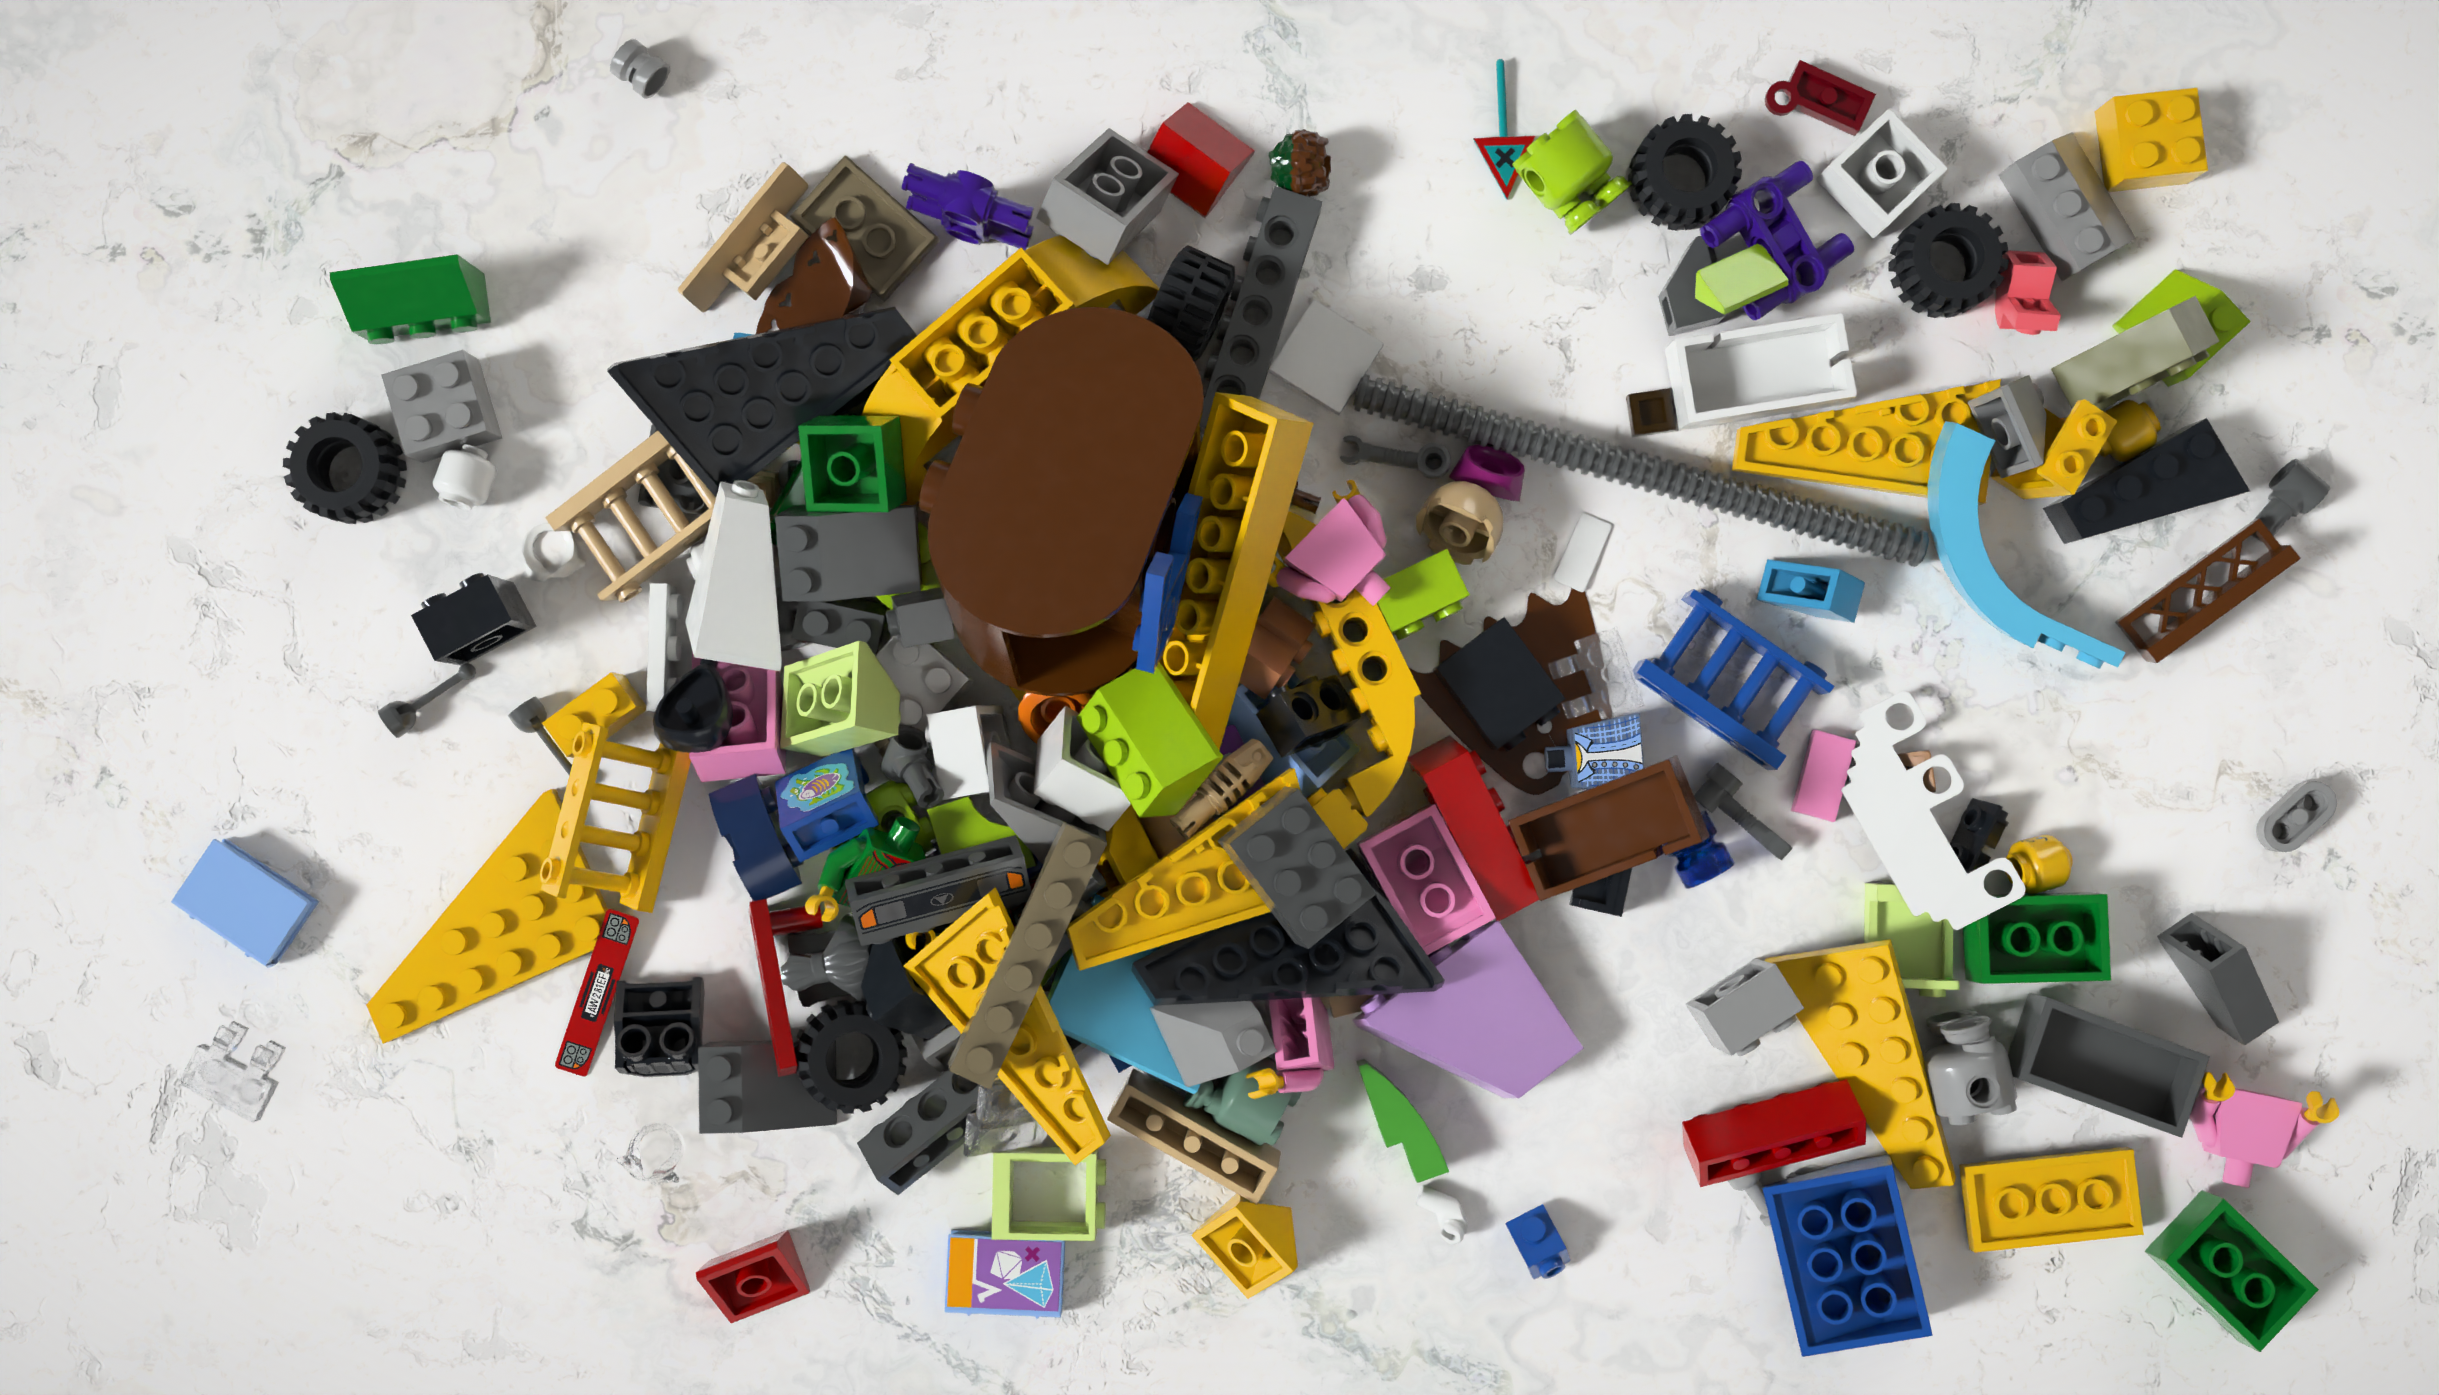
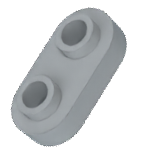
(2295, 820)

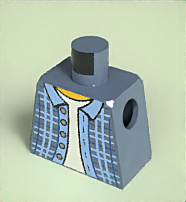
(1598, 751)

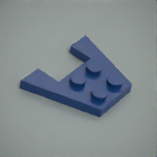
(1164, 587)

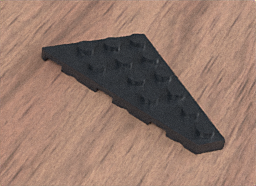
(742, 398)
(1260, 961)

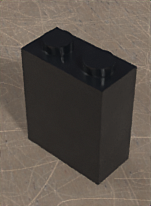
(1500, 686)

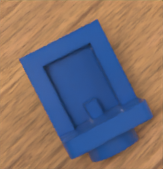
(1539, 1243)

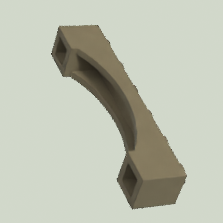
(1027, 955)

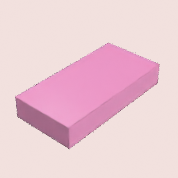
(1823, 775)

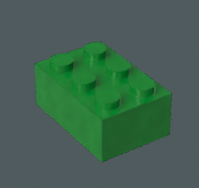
(2041, 940)
(2231, 1270)

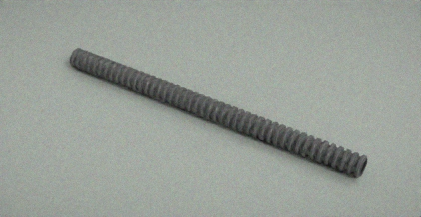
(1643, 471)

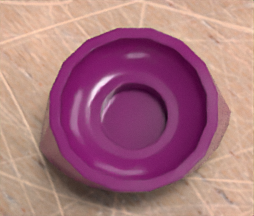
(1492, 470)

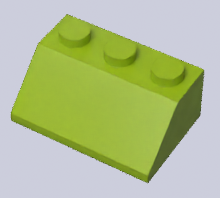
(1149, 741)

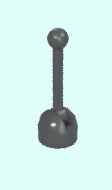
(401, 716)
(529, 719)

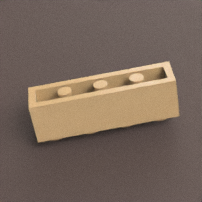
(1192, 1137)

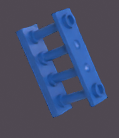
(1729, 720)

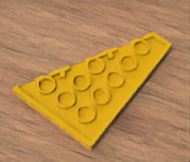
(493, 932)

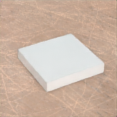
(1326, 357)

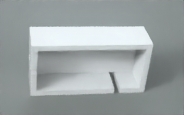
(1760, 371)

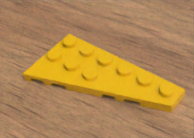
(1868, 1036)
(1040, 1061)

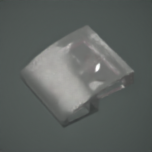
(1000, 1123)

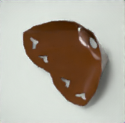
(821, 290)

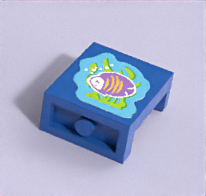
(824, 804)

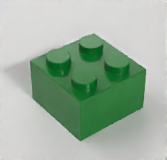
(852, 463)

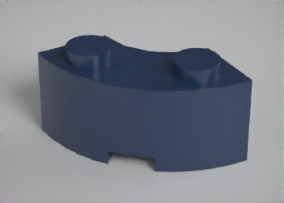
(752, 828)

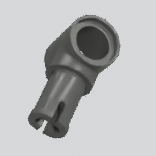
(2294, 492)
(908, 764)

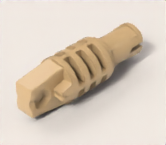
(1223, 787)

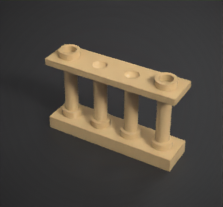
(609, 492)

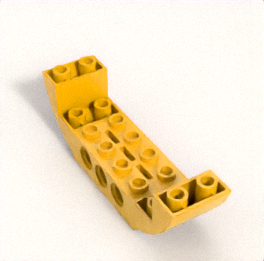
(967, 338)
(1386, 701)

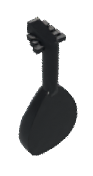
(695, 711)

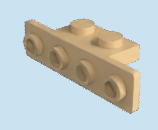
(753, 245)

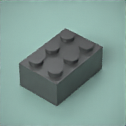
(1297, 867)

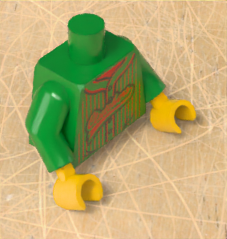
(864, 855)

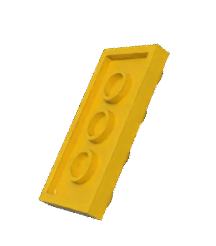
(2051, 1199)

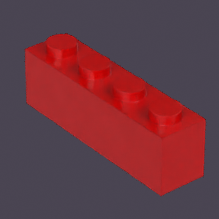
(1774, 1132)

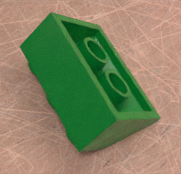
(412, 298)

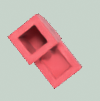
(2025, 293)

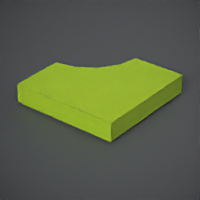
(963, 826)

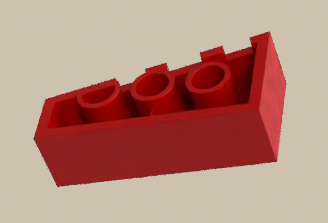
(1476, 824)

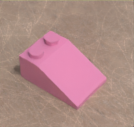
(755, 726)
(1426, 879)

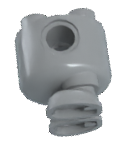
(1968, 1071)

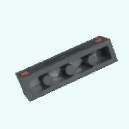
(936, 890)

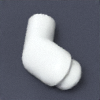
(1448, 1212)

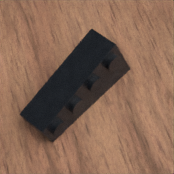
(2168, 478)

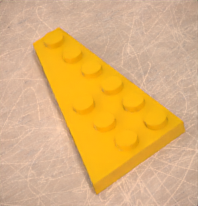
(1862, 447)
(1177, 896)

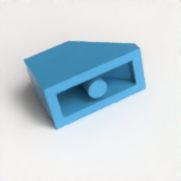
(1811, 590)

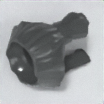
(833, 968)

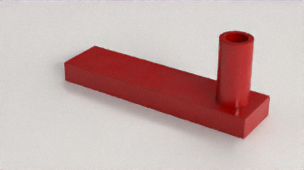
(765, 927)

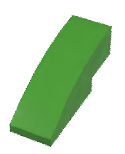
(1402, 1124)

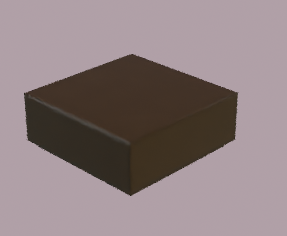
(1650, 413)

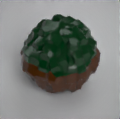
(1301, 163)

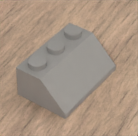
(2066, 205)

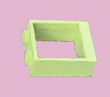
(1002, 1198)

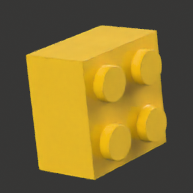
(2151, 140)

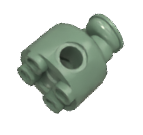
(1237, 1112)

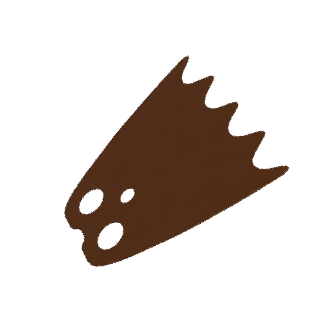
(1549, 636)

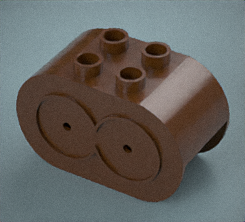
(1063, 496)

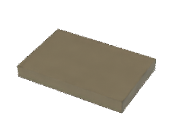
(879, 228)

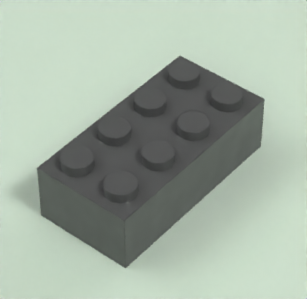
(2106, 1064)

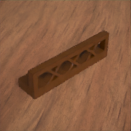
(2217, 603)

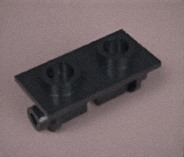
(1979, 826)

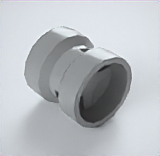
(639, 68)

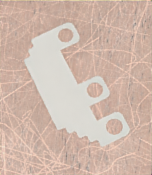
(1899, 823)

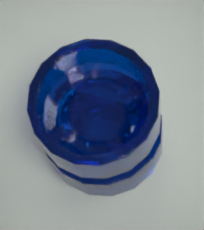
(1703, 860)

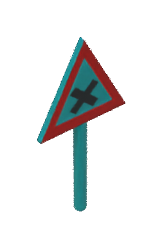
(1503, 150)

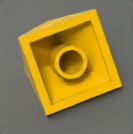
(1250, 1243)

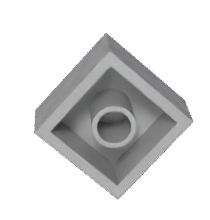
(441, 405)
(1745, 1007)

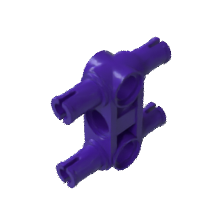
(968, 207)
(1780, 233)

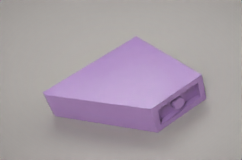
(1484, 1022)

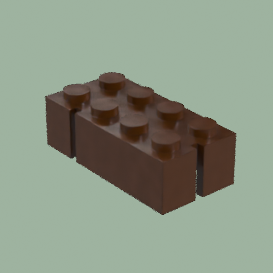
(1609, 828)

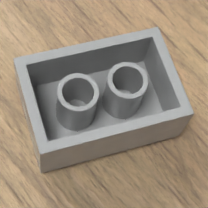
(1107, 196)

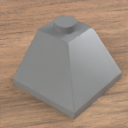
(2017, 423)
(1213, 1038)

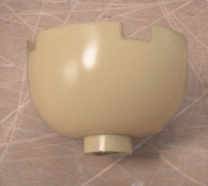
(1461, 520)

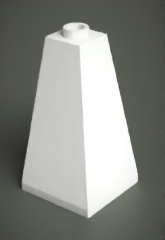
(735, 590)

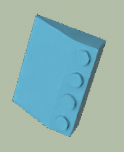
(1112, 1013)

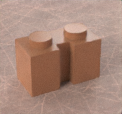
(1276, 641)

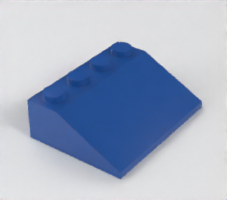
(1847, 1257)

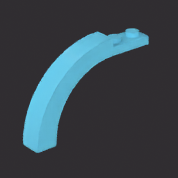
(1959, 544)

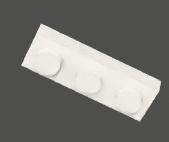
(663, 645)

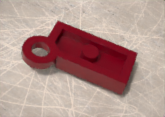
(1822, 97)

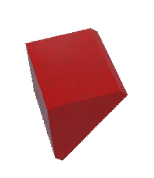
(1201, 154)
(754, 1277)

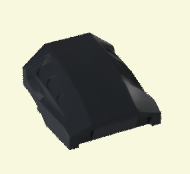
(658, 1027)

